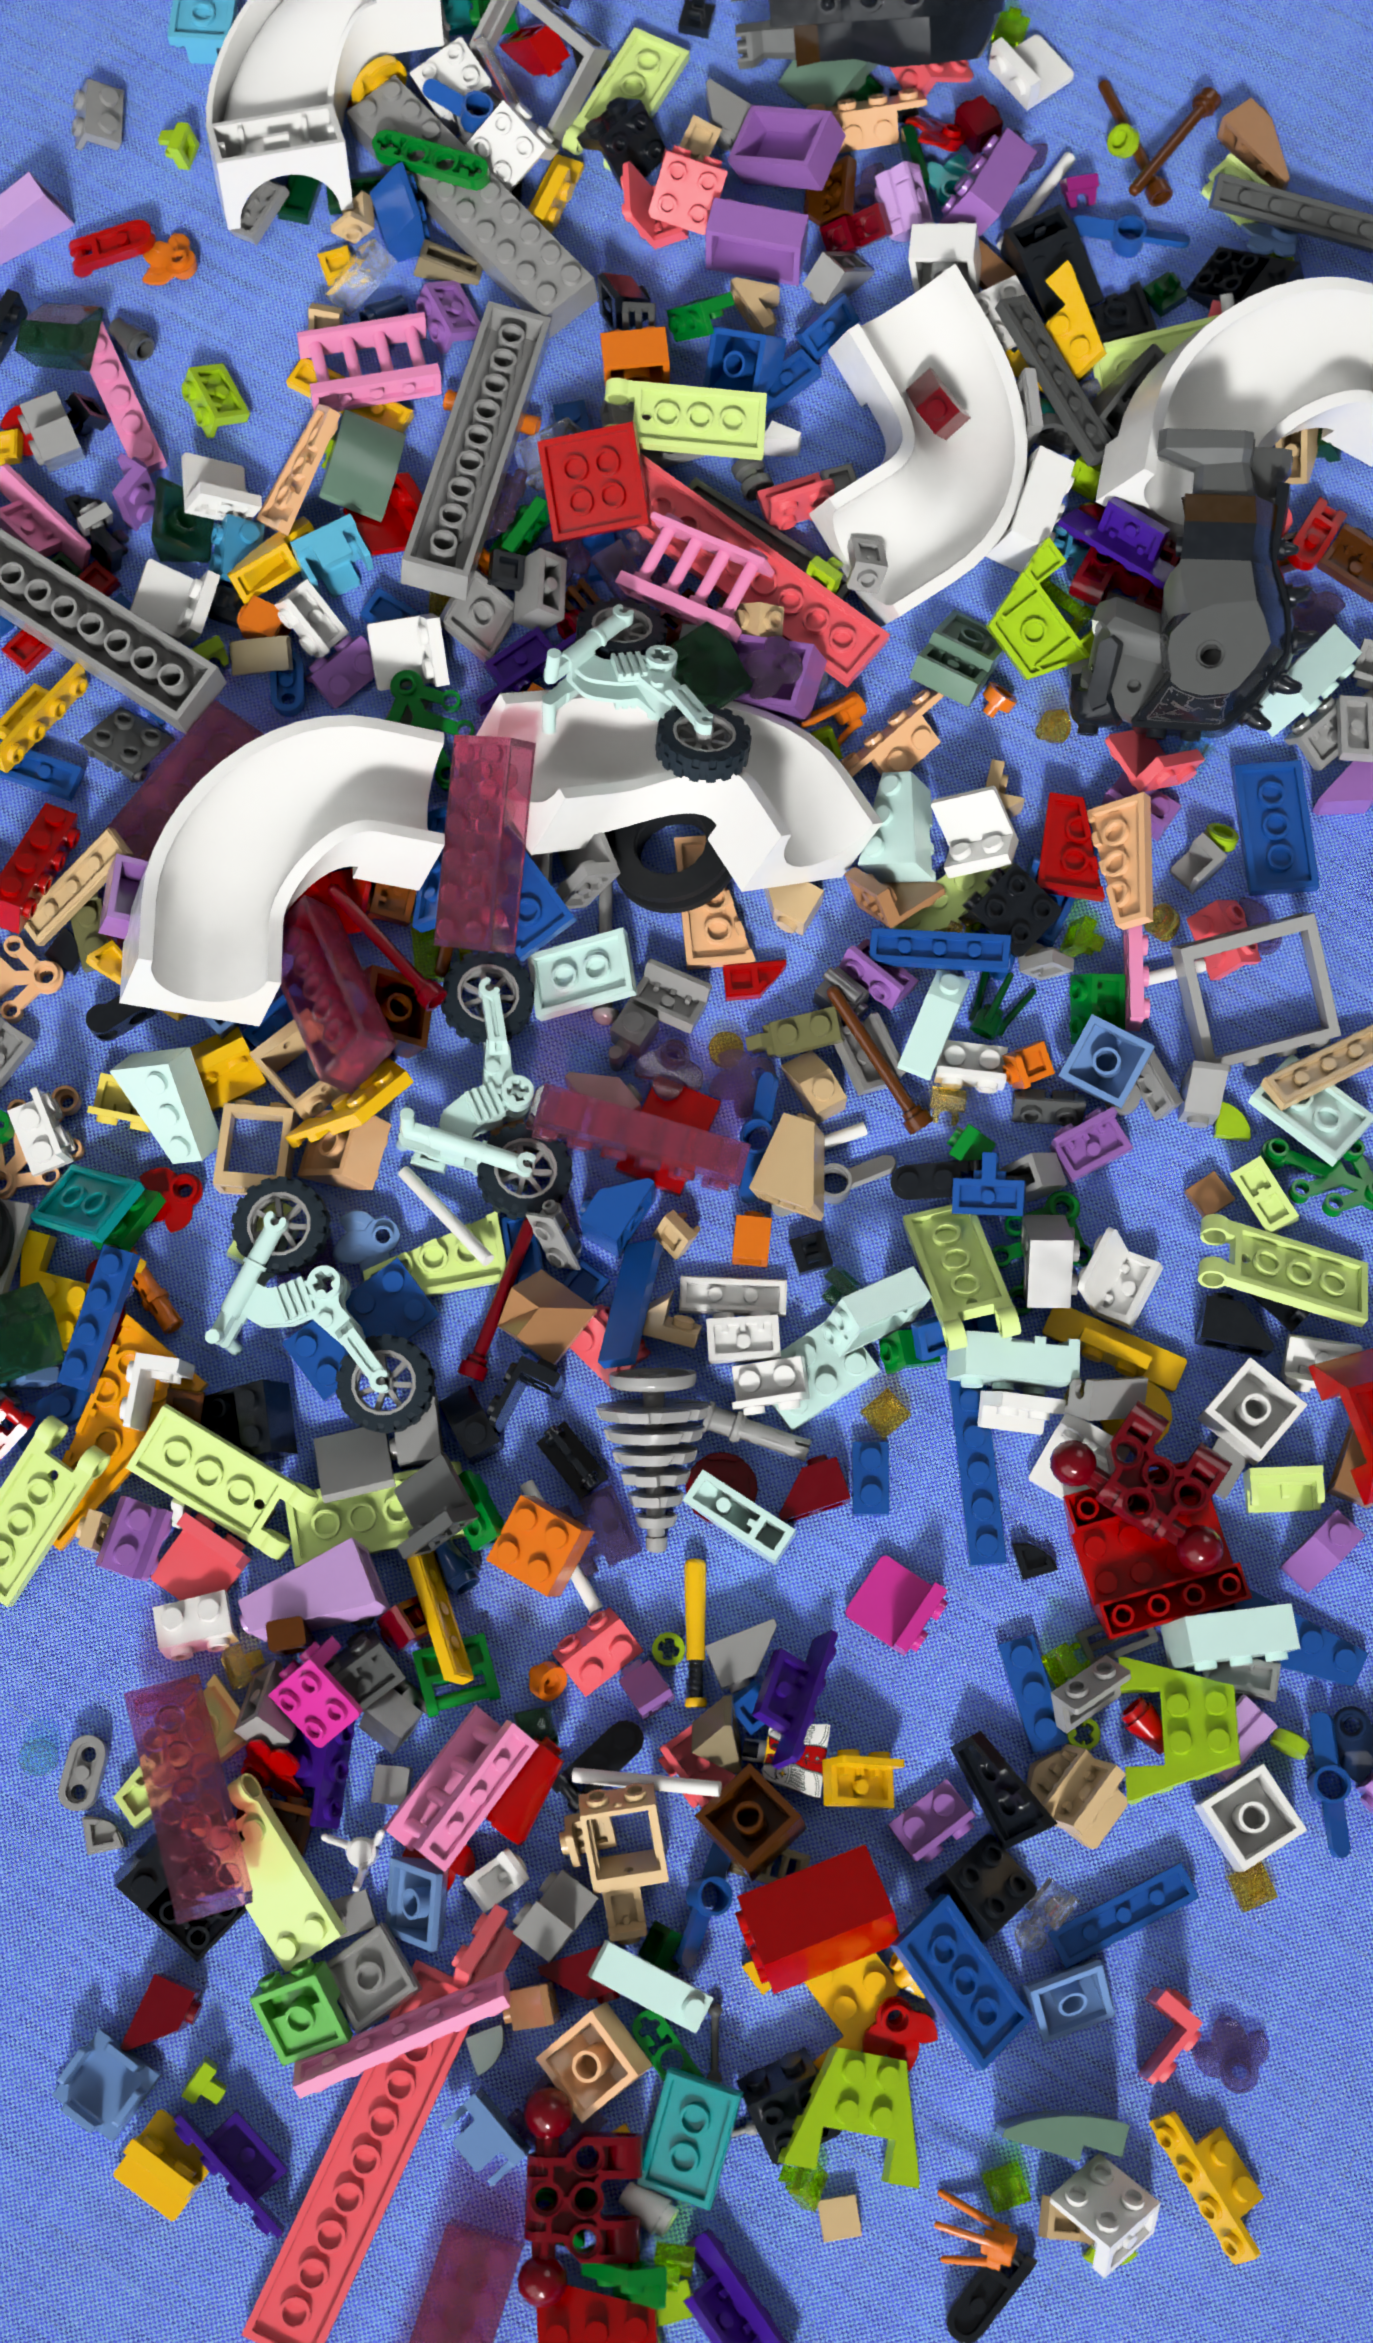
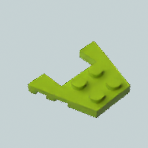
(1031, 625)
(1196, 1726)
(864, 2097)

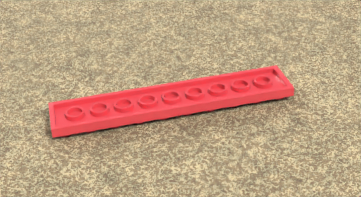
(810, 609)
(355, 2183)

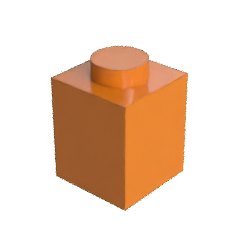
(260, 620)
(751, 1239)

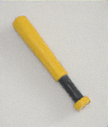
(695, 1628)

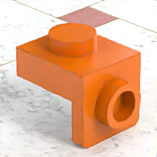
(1027, 1065)

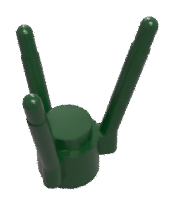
(988, 1020)

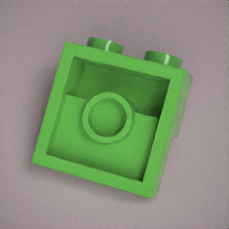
(301, 2011)

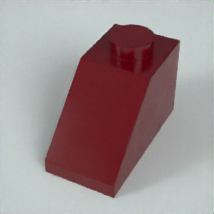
(937, 405)
(816, 1490)
(403, 1625)
(572, 1974)
(163, 2011)

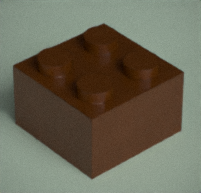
(402, 1011)
(751, 1822)

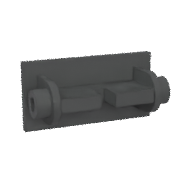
(1063, 1109)

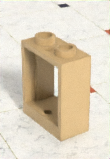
(274, 1055)
(238, 1182)
(626, 1869)

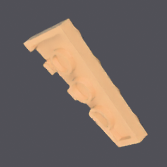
(295, 479)
(1125, 852)
(713, 930)

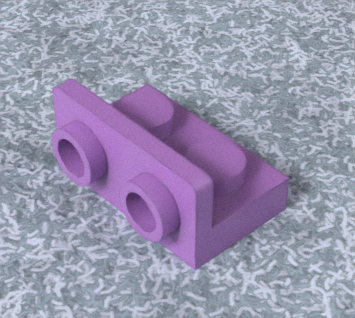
(447, 314)
(1162, 807)
(134, 1539)
(932, 1821)

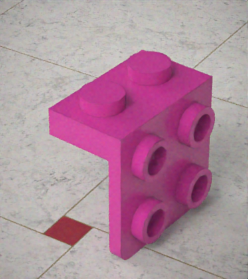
(896, 1605)
(314, 1696)

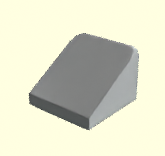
(391, 1784)

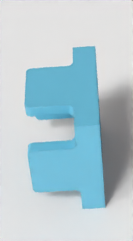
(201, 27)
(329, 556)

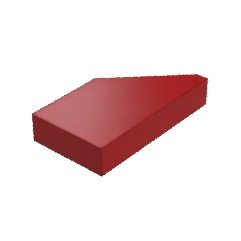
(750, 979)

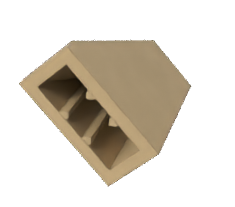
(793, 1167)

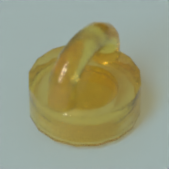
(1054, 726)
(1165, 922)

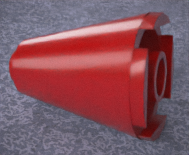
(525, 1796)

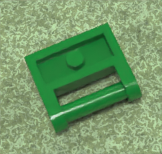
(431, 1676)

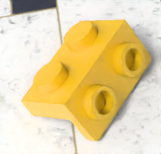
(860, 1780)

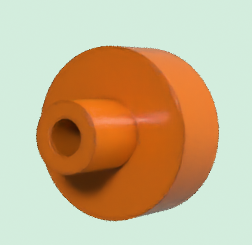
(998, 699)
(547, 1680)

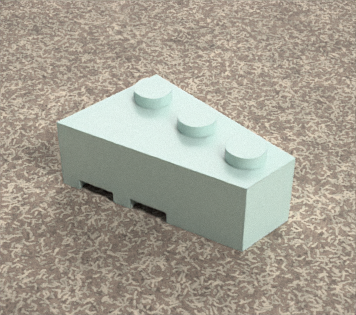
(1316, 671)
(902, 843)
(170, 1101)
(1014, 1363)
(1231, 1637)

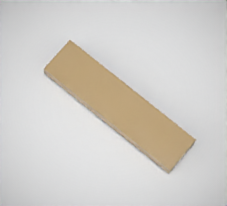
(75, 887)
(1320, 1069)

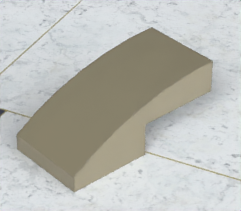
(261, 655)

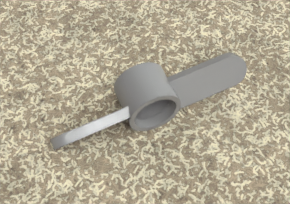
(853, 1176)

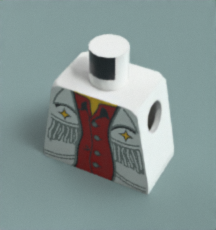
(804, 1775)

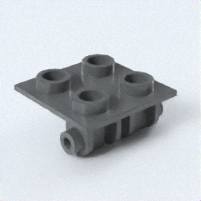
(126, 743)

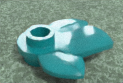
(945, 178)

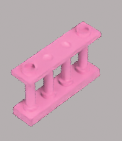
(373, 388)
(695, 608)
(460, 1787)

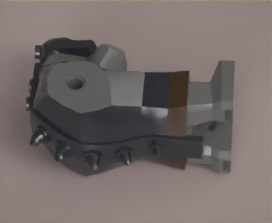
(869, 31)
(1224, 608)

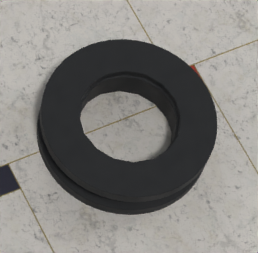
(672, 891)

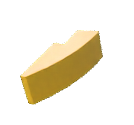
(268, 563)

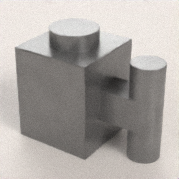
(852, 990)
(631, 1034)
(394, 1716)

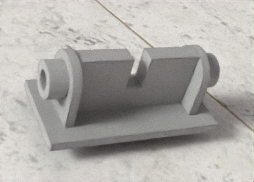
(559, 1245)

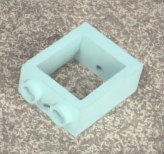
(875, 1311)

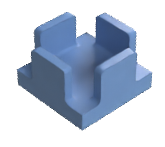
(104, 2086)
(487, 2136)

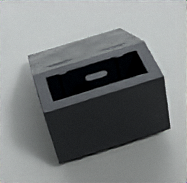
(1039, 249)
(1240, 274)
(254, 1418)
(145, 1885)

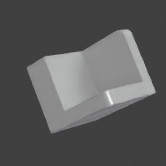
(1199, 863)

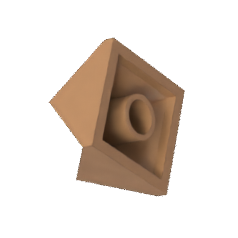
(545, 1316)

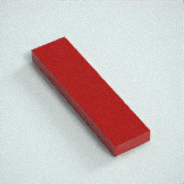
(27, 650)

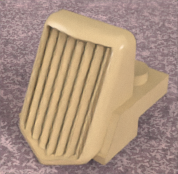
(1079, 1792)

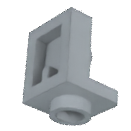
(867, 565)
(1045, 962)

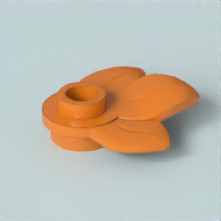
(170, 260)

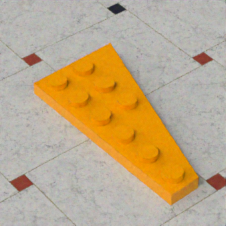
(102, 1423)

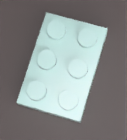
(582, 974)
(1323, 1122)
(827, 1375)

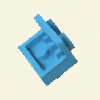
(233, 541)

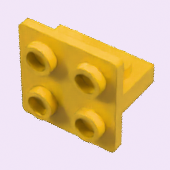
(226, 1068)
(162, 2167)

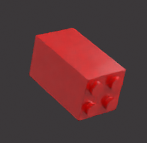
(817, 1919)

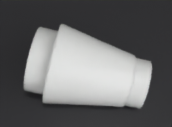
(654, 2209)

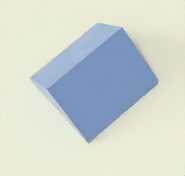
(1106, 1062)
(417, 1901)
(1069, 1999)

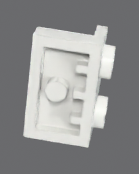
(971, 1066)
(743, 1338)
(770, 1383)
(1017, 1411)

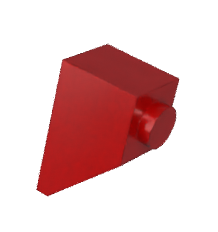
(536, 49)

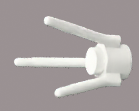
(360, 1852)

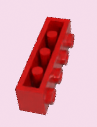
(35, 865)

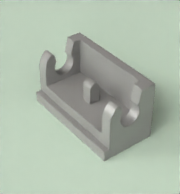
(1106, 1397)

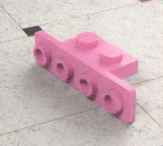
(36, 522)

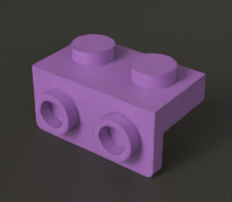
(134, 492)
(343, 671)
(884, 983)
(1090, 1144)

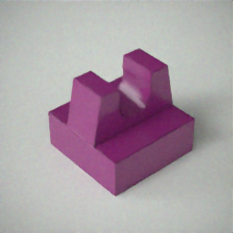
(1076, 185)

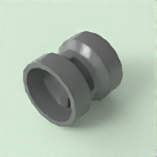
(751, 476)

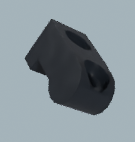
(115, 1019)

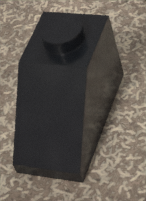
(613, 291)
(1230, 1327)
(470, 1425)

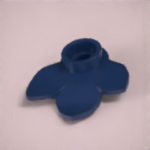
(1356, 1748)

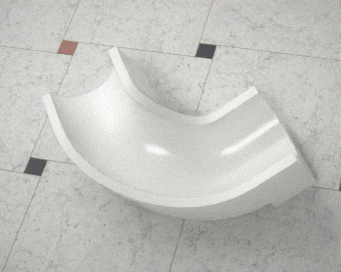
(287, 85)
(1263, 367)
(931, 497)
(777, 822)
(256, 839)

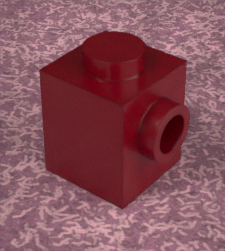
(978, 122)

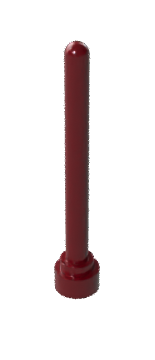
(428, 993)
(475, 1363)

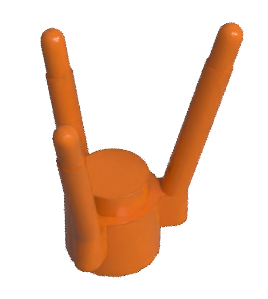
(845, 711)
(996, 2244)

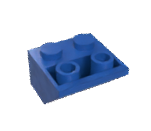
(400, 214)

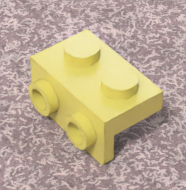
(113, 1104)

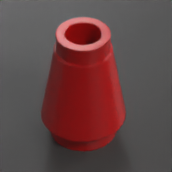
(1144, 1723)

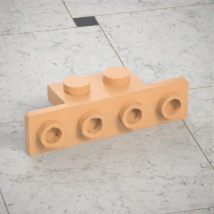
(872, 121)
(902, 742)

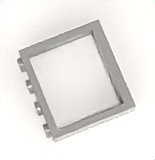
(593, 50)
(1193, 1004)

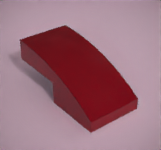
(858, 230)

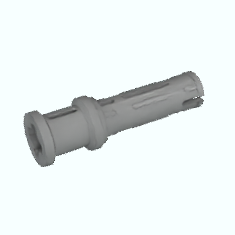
(737, 1427)

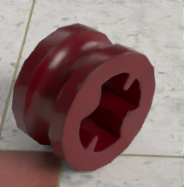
(568, 625)

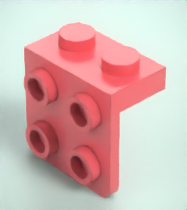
(926, 76)
(686, 189)
(635, 209)
(794, 500)
(1147, 763)
(200, 1560)
(1181, 2036)

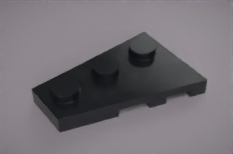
(1123, 315)
(1003, 1796)

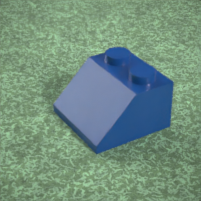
(743, 360)
(616, 1214)

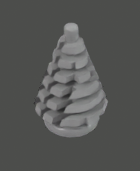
(655, 1429)

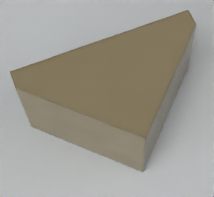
(718, 1736)

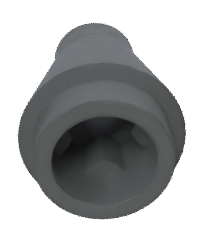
(133, 340)

